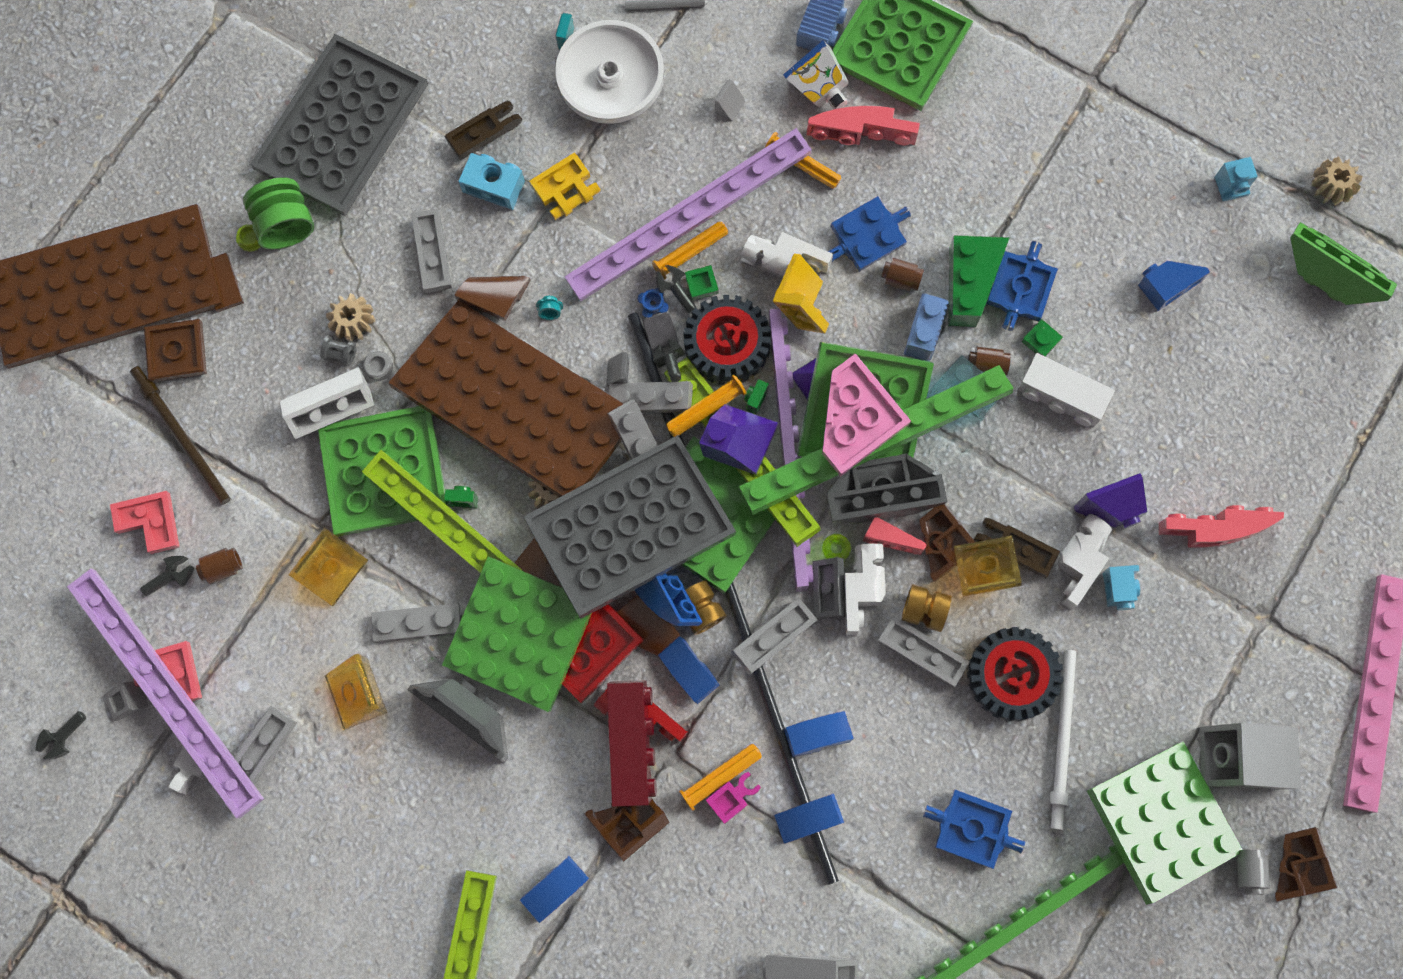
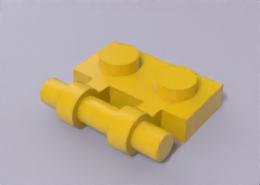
(559, 180)

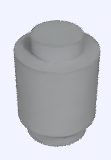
(1253, 872)

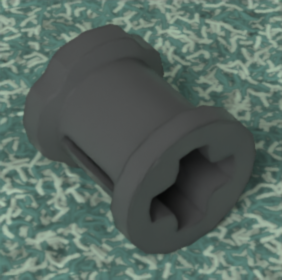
(328, 350)

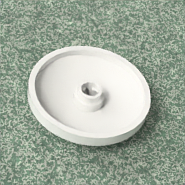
(609, 71)

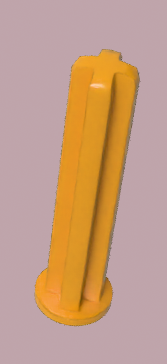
(813, 168)
(691, 248)
(706, 407)
(721, 775)

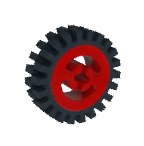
(740, 323)
(1026, 702)

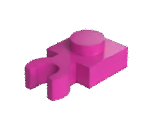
(729, 800)

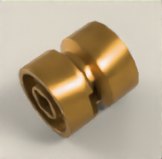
(926, 608)
(709, 612)

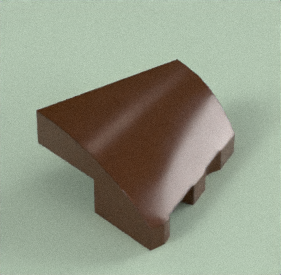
(492, 294)
(941, 534)
(653, 629)
(628, 826)
(1304, 866)

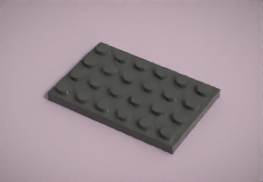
(340, 124)
(629, 526)

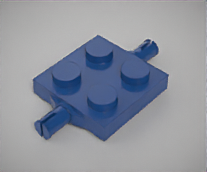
(868, 233)
(1022, 286)
(973, 829)

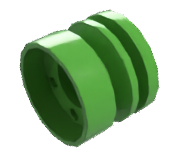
(278, 213)

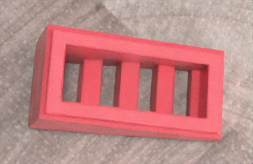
(892, 537)

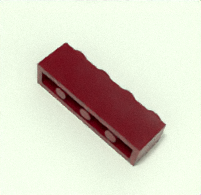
(630, 743)

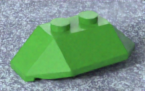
(1337, 269)

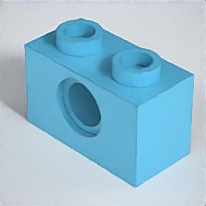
(502, 191)

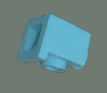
(1235, 178)
(1121, 586)

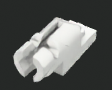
(777, 257)
(1084, 558)
(865, 586)

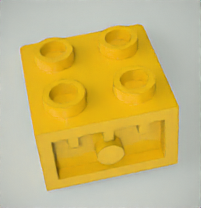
(797, 295)

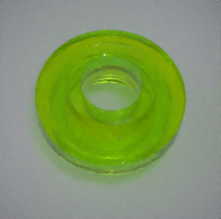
(836, 539)

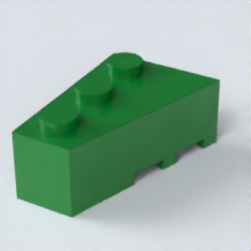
(971, 276)

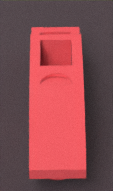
(852, 122)
(1229, 527)

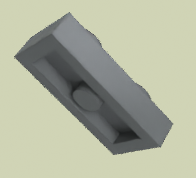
(829, 588)

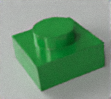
(701, 282)
(1042, 338)
(756, 396)
(461, 497)

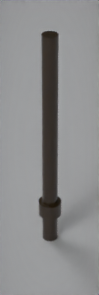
(151, 393)

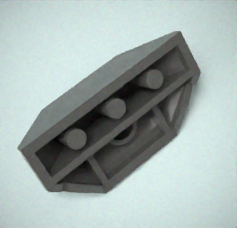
(885, 490)
(466, 712)

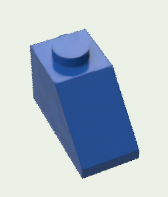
(1170, 281)

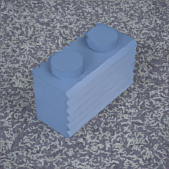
(820, 23)
(926, 327)

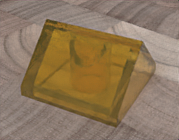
(987, 566)
(328, 567)
(355, 692)

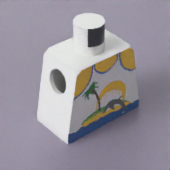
(819, 77)

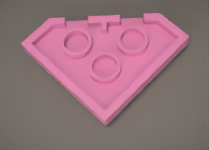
(858, 416)

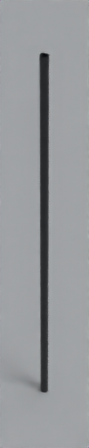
(744, 632)

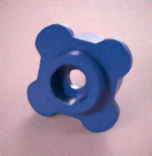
(652, 295)

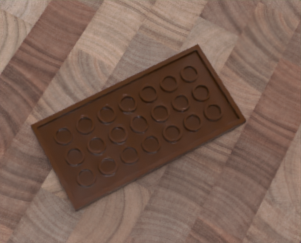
(105, 286)
(511, 400)

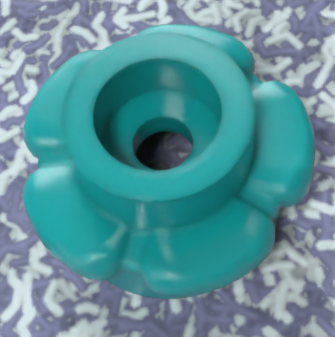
(549, 308)

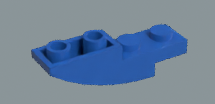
(669, 601)

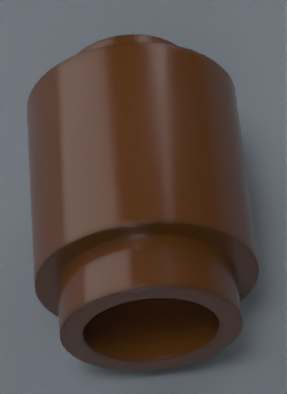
(902, 274)
(988, 358)
(219, 565)

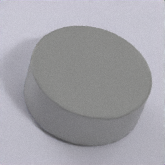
(378, 365)

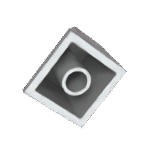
(1250, 756)
(808, 967)

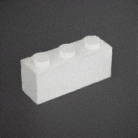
(1065, 390)
(326, 403)

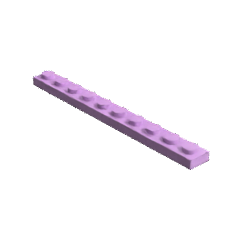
(688, 214)
(789, 434)
(165, 693)

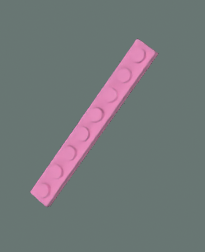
(1376, 696)

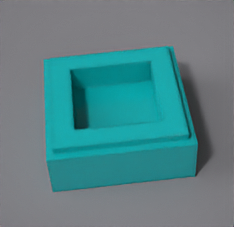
(565, 29)

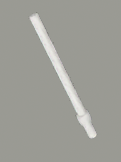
(1058, 796)

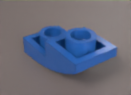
(688, 670)
(818, 733)
(809, 818)
(554, 889)

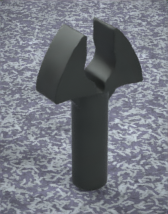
(675, 287)
(669, 359)
(169, 575)
(59, 737)

